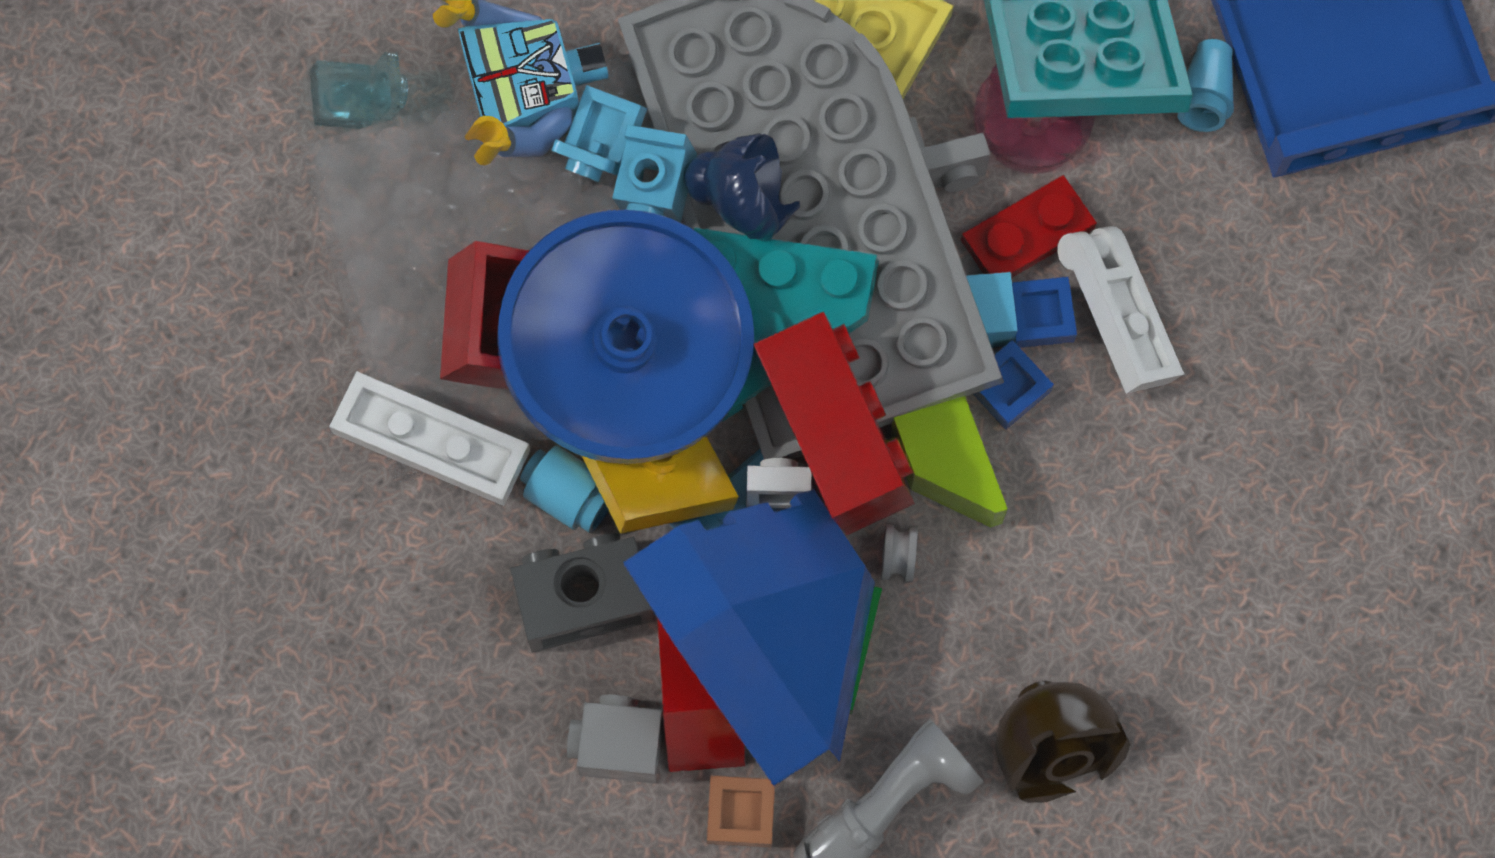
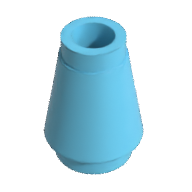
(1211, 86)

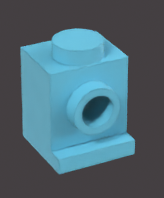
(655, 151)

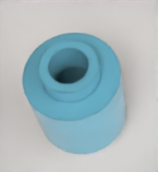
(564, 489)

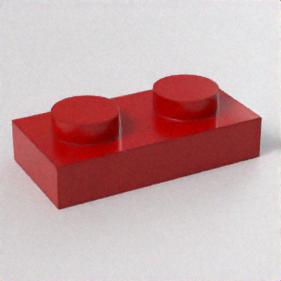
(1028, 229)

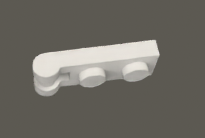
(1121, 307)

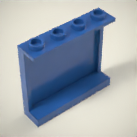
(1354, 75)

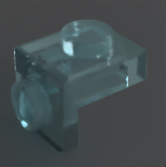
(357, 93)

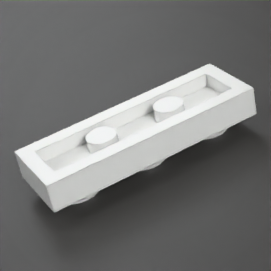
(430, 438)

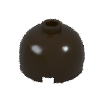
(1056, 736)

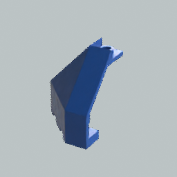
(768, 623)

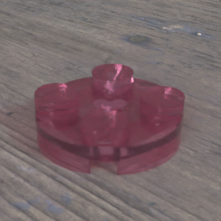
(1023, 146)

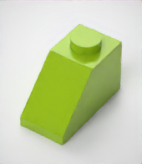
(950, 460)

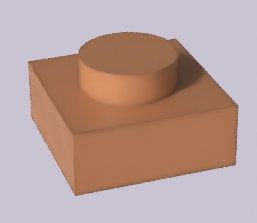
(740, 811)

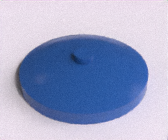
(625, 336)

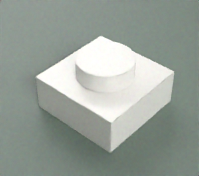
(776, 482)

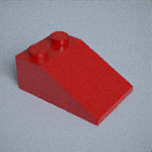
(472, 310)

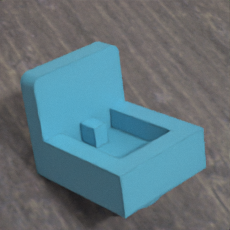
(597, 133)

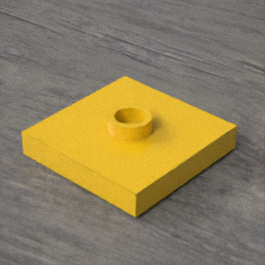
(664, 489)

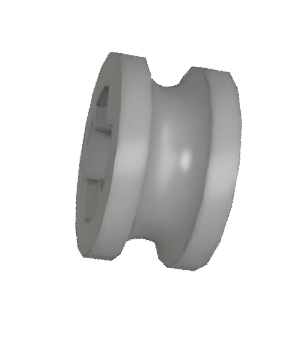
(899, 552)

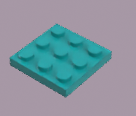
(1087, 57)

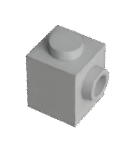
(617, 740)

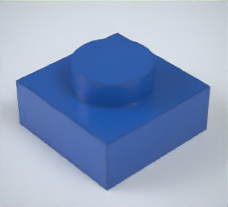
(1044, 312)
(1022, 386)

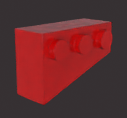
(836, 422)
(694, 725)

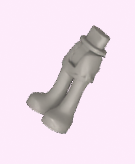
(859, 825)

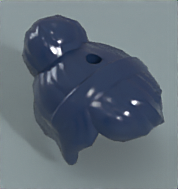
(742, 185)

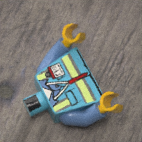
(519, 77)

